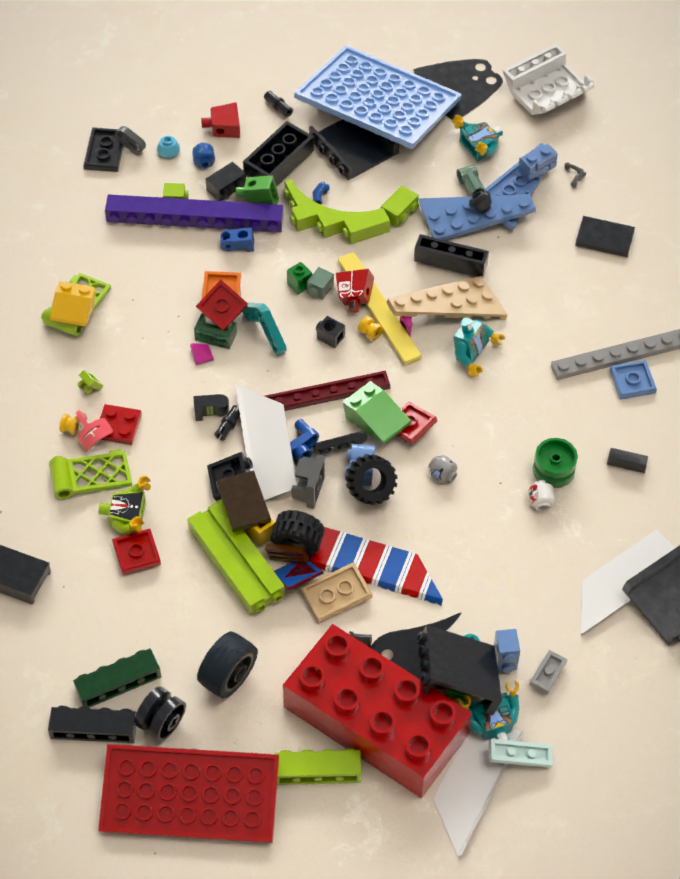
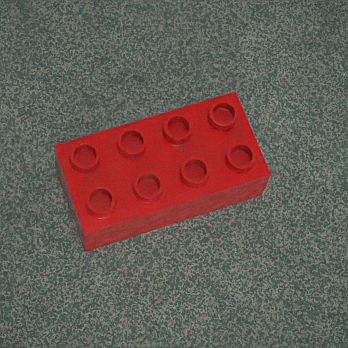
(376, 709)

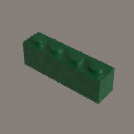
(117, 678)

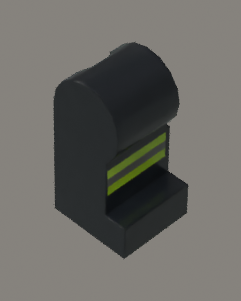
(210, 405)

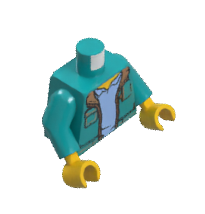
(478, 138)
(470, 342)
(501, 722)

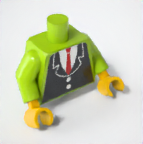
(127, 507)

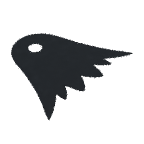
(405, 647)

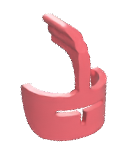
(101, 432)

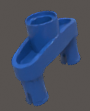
(302, 445)

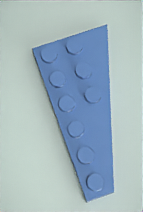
(514, 184)
(454, 217)

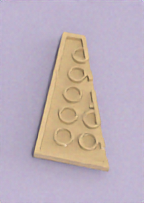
(452, 300)

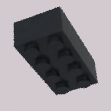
(279, 153)

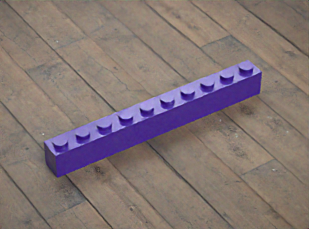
(194, 213)

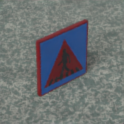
(297, 573)

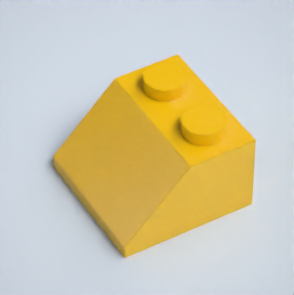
(73, 303)

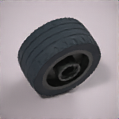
(227, 664)

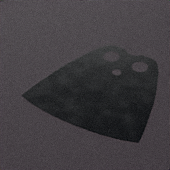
(459, 77)

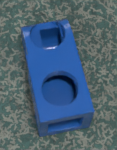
(237, 239)

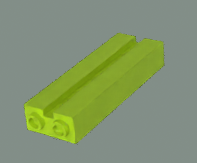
(236, 559)

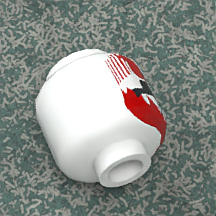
(541, 495)

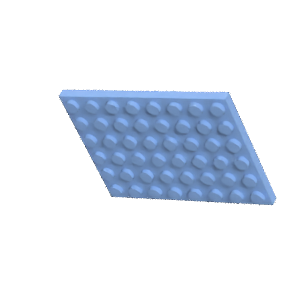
(378, 96)

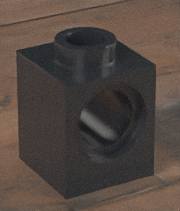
(330, 331)

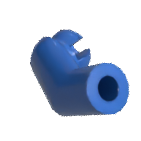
(321, 188)

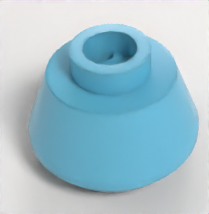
(168, 147)

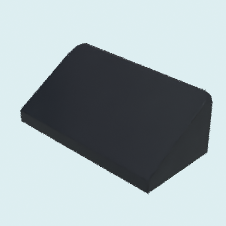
(627, 460)

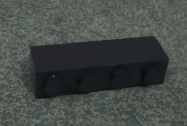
(451, 255)
(92, 724)

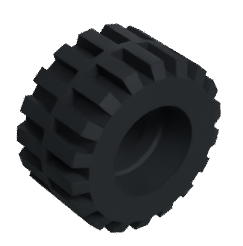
(386, 485)
(298, 529)

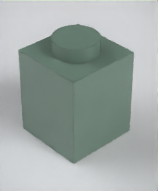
(320, 283)

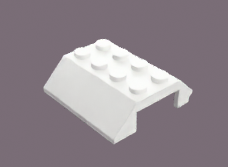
(545, 81)

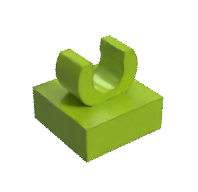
(90, 381)

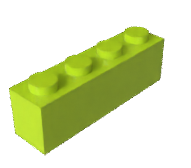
(319, 767)

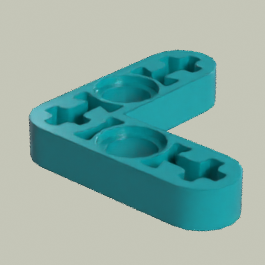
(260, 313)

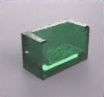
(213, 335)

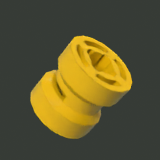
(371, 329)

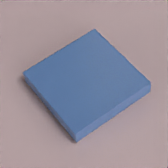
(633, 379)

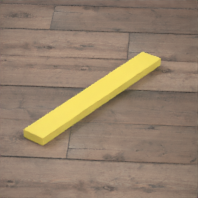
(383, 315)

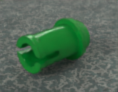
(454, 694)

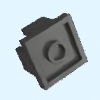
(311, 480)

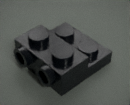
(226, 468)

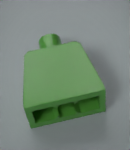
(259, 190)

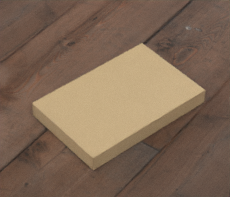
(336, 592)

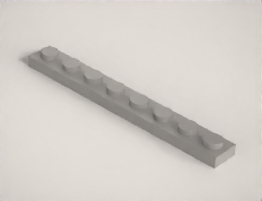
(616, 354)

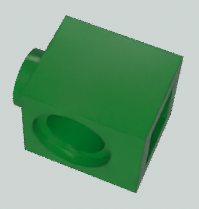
(298, 276)

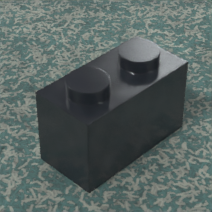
(225, 181)

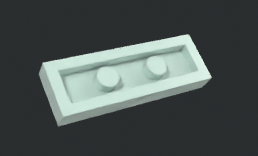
(520, 753)

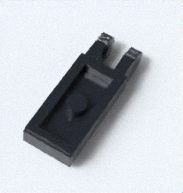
(342, 442)

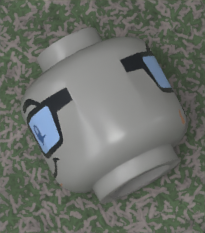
(443, 469)

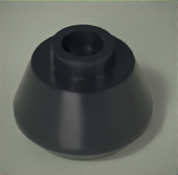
(481, 201)

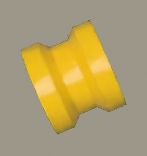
(69, 424)

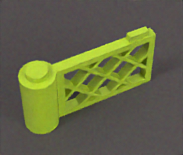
(75, 330)
(64, 474)

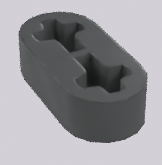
(130, 140)

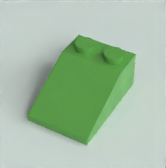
(375, 413)

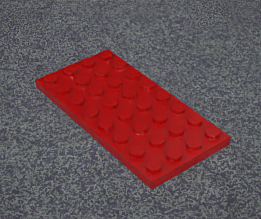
(189, 793)

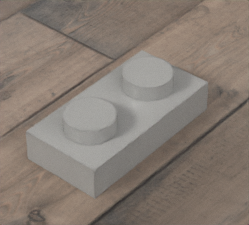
(548, 672)

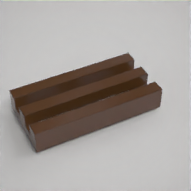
(286, 553)

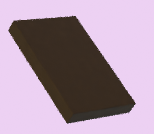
(243, 501)

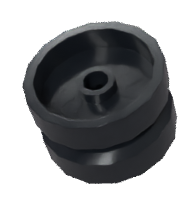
(160, 713)

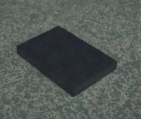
(103, 151)
(605, 236)

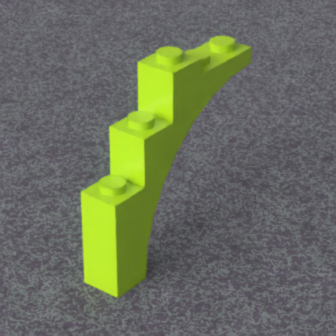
(329, 221)

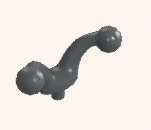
(581, 173)

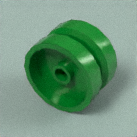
(555, 462)

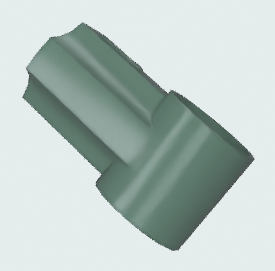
(470, 178)

